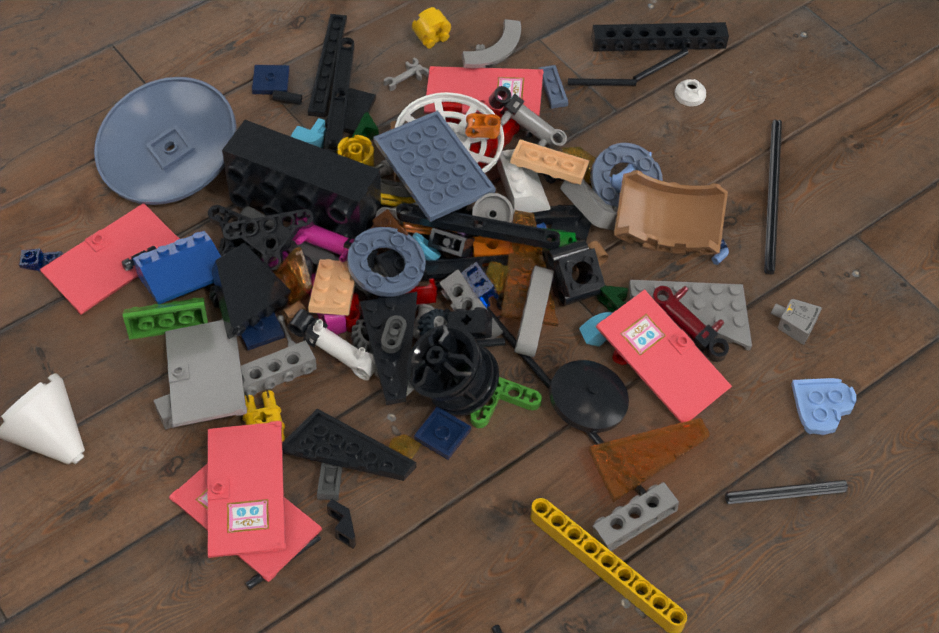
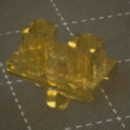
(497, 274)

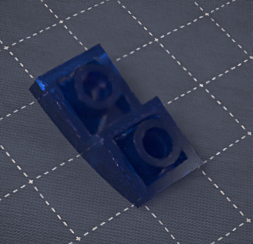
(35, 259)

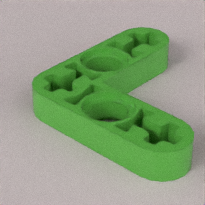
(501, 392)

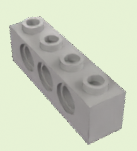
(456, 284)
(631, 527)

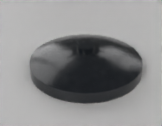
(588, 396)

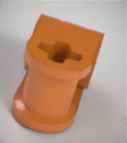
(484, 126)

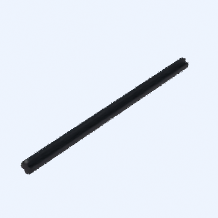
(773, 198)

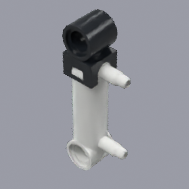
(316, 333)

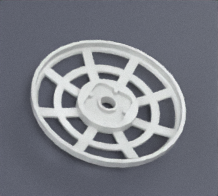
(459, 130)

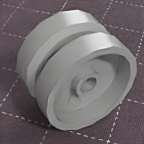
(496, 204)

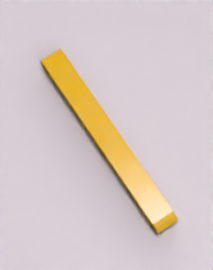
(609, 574)

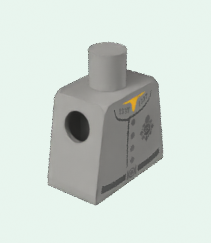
(797, 319)

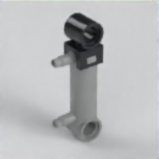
(515, 109)

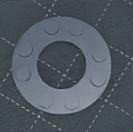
(618, 154)
(380, 238)

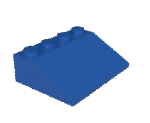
(177, 267)

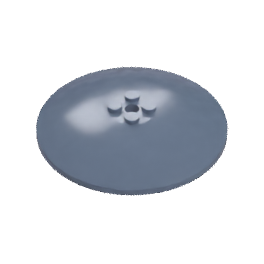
(147, 121)

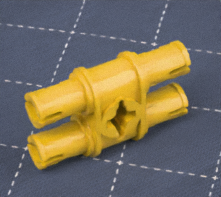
(269, 413)

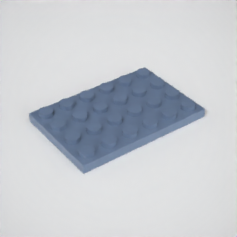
(434, 165)

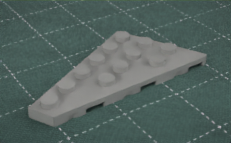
(709, 304)

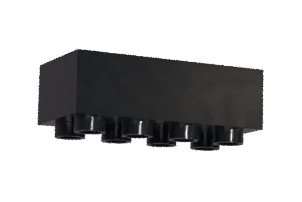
(290, 175)

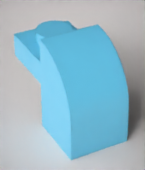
(314, 136)
(591, 333)

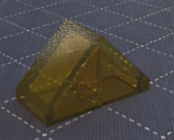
(405, 445)

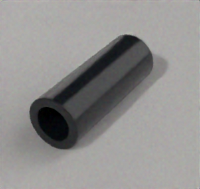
(287, 97)

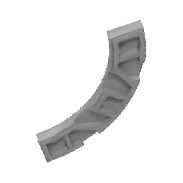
(497, 52)

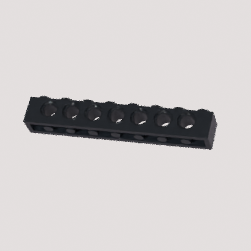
(659, 36)

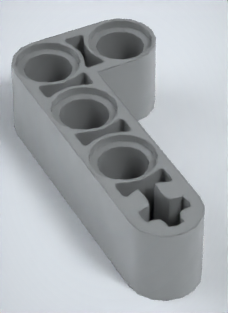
(591, 204)

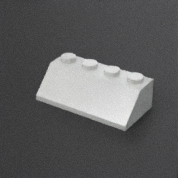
(521, 185)

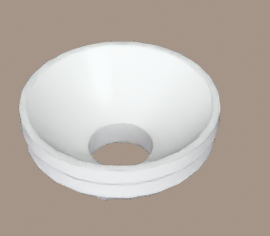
(689, 96)

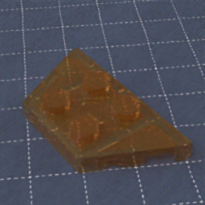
(295, 275)

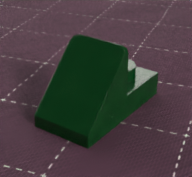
(367, 127)
(612, 297)

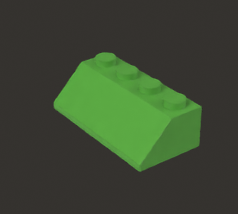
(157, 319)

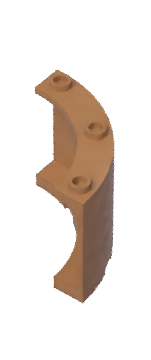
(670, 215)

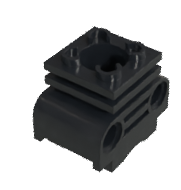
(589, 278)

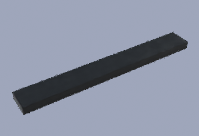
(327, 64)

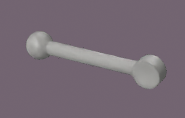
(281, 319)

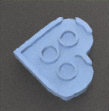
(822, 403)

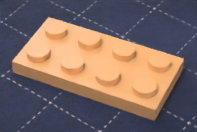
(549, 162)
(332, 288)

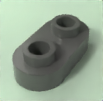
(393, 335)

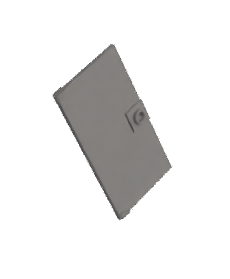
(204, 374)

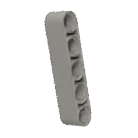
(533, 311)

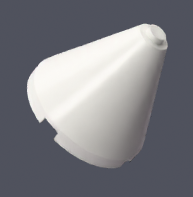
(44, 423)

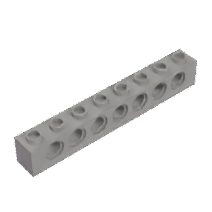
(261, 369)

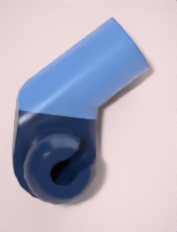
(717, 258)

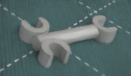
(412, 69)

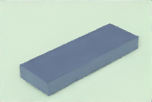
(554, 87)

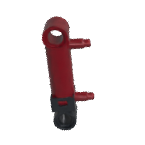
(702, 335)

